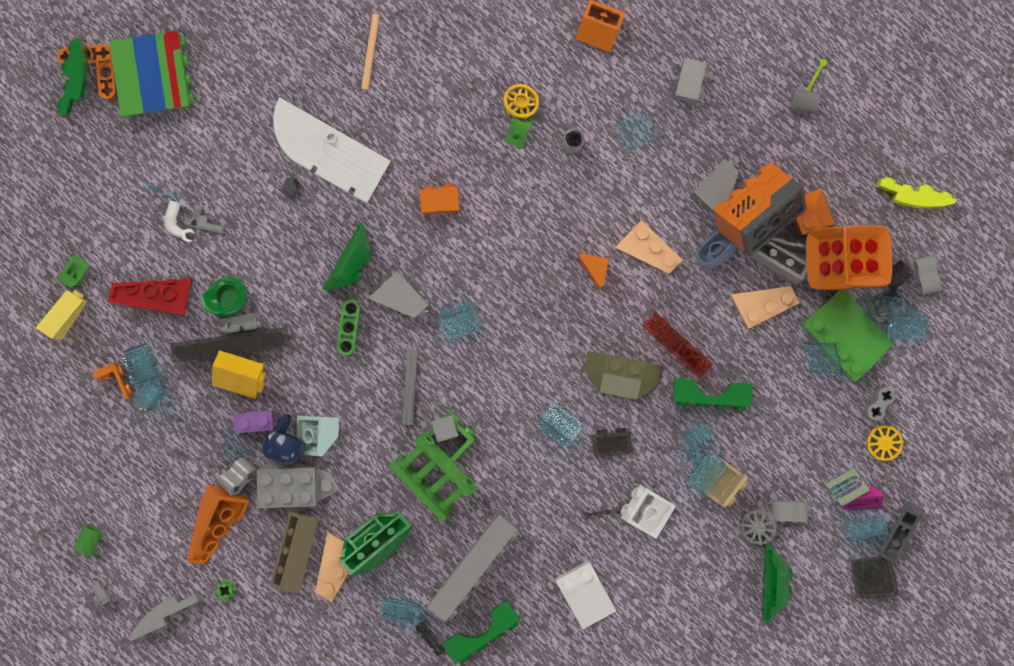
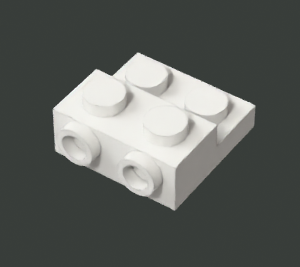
(647, 511)

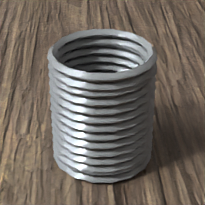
(805, 100)
(573, 149)

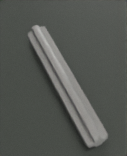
(409, 390)

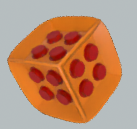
(849, 257)

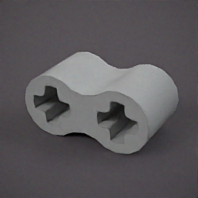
(927, 275)
(879, 403)
(237, 476)
(790, 511)

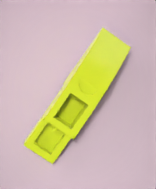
(922, 197)

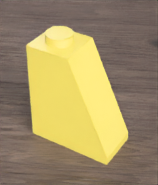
(62, 315)

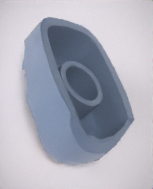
(715, 250)

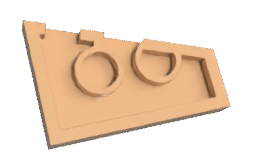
(649, 248)
(331, 571)

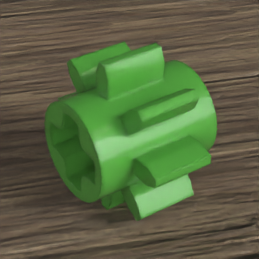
(232, 588)

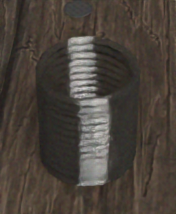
(900, 273)

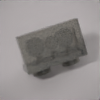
(612, 443)

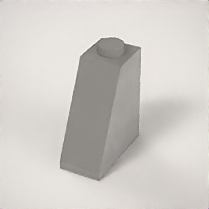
(717, 185)
(400, 296)

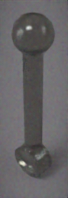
(586, 515)

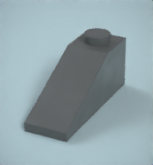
(901, 532)

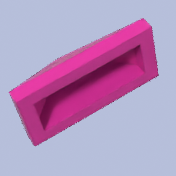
(869, 500)

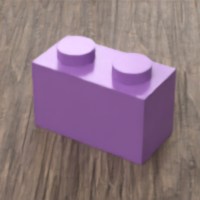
(254, 421)

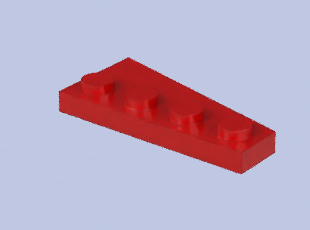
(160, 296)

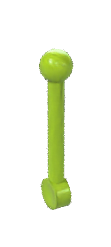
(822, 63)

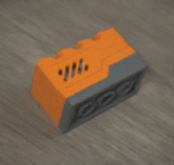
(760, 209)

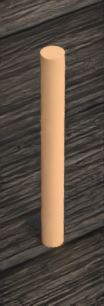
(370, 52)

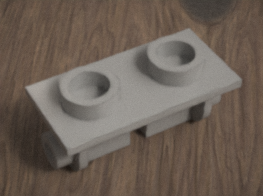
(242, 324)

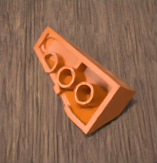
(213, 520)

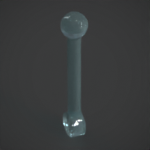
(176, 196)

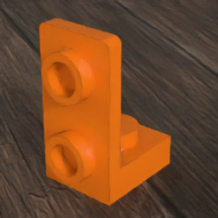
(107, 372)

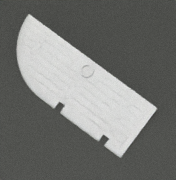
(334, 153)

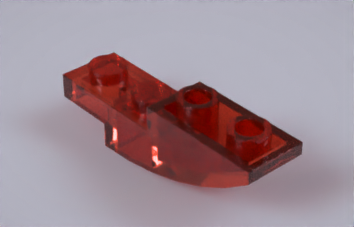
(677, 345)

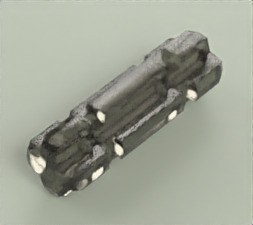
(430, 639)

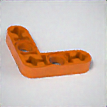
(101, 63)

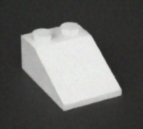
(585, 594)

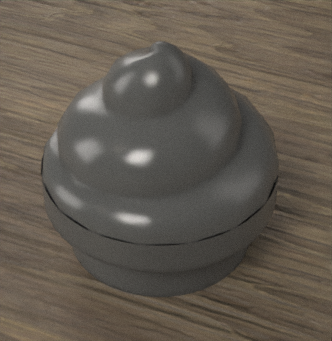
(291, 187)

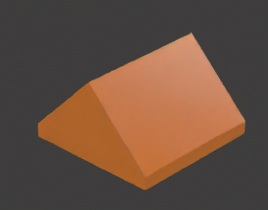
(595, 268)

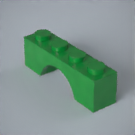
(737, 394)
(461, 645)

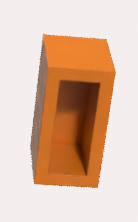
(439, 199)

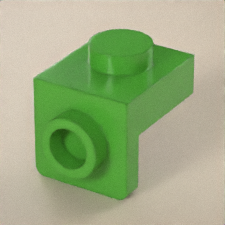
(74, 271)

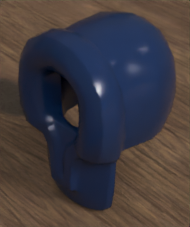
(281, 446)

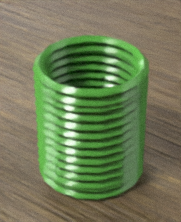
(88, 540)

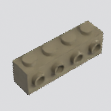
(294, 552)

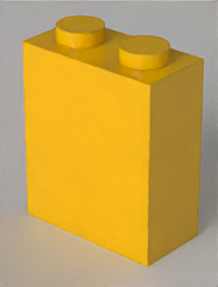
(238, 375)

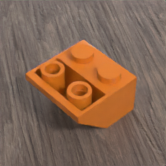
(600, 26)

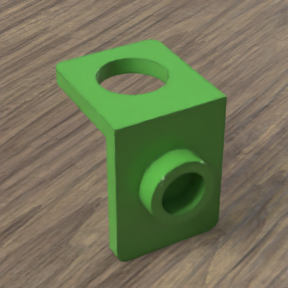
(518, 131)

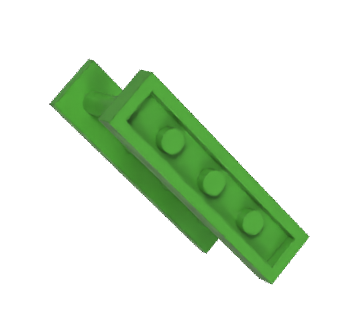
(417, 483)

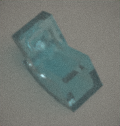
(692, 436)

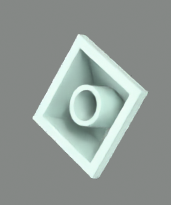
(317, 433)

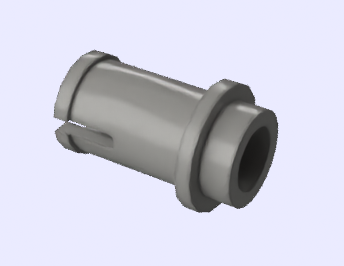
(100, 593)

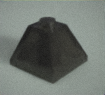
(873, 578)

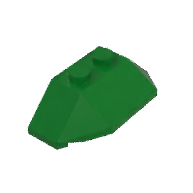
(351, 261)
(374, 542)
(775, 584)

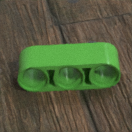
(346, 318)

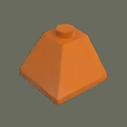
(816, 214)

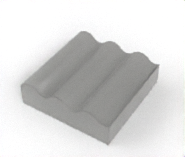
(444, 428)

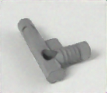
(202, 221)

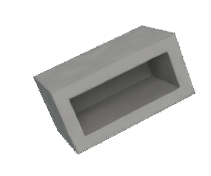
(690, 80)

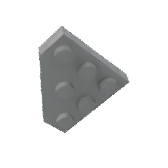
(325, 483)

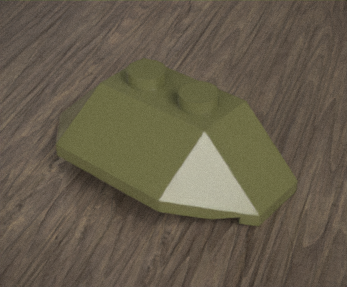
(621, 375)

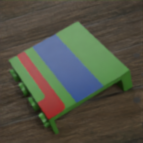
(151, 73)

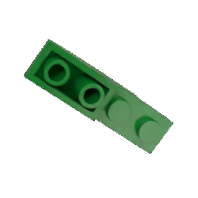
(77, 69)

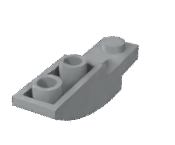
(157, 617)

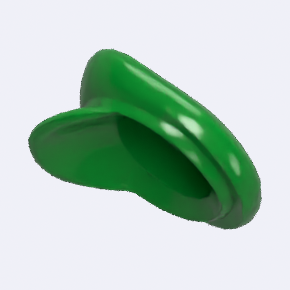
(224, 297)

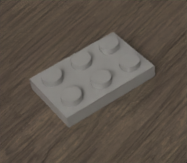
(286, 487)

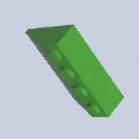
(856, 335)

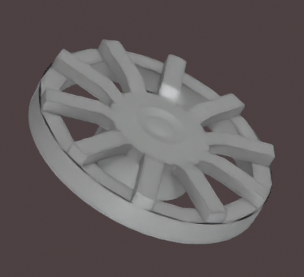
(758, 527)

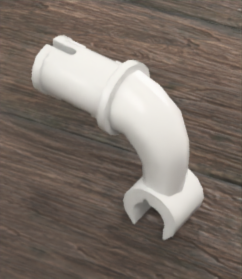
(170, 222)

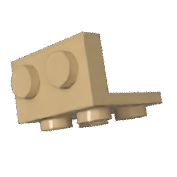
(727, 486)

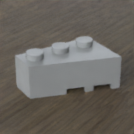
(783, 258)

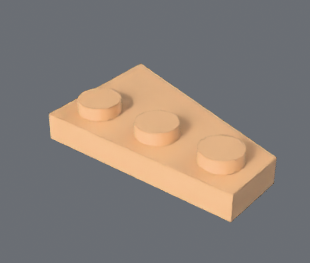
(763, 304)

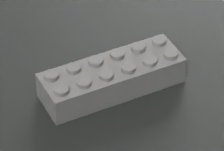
(472, 566)

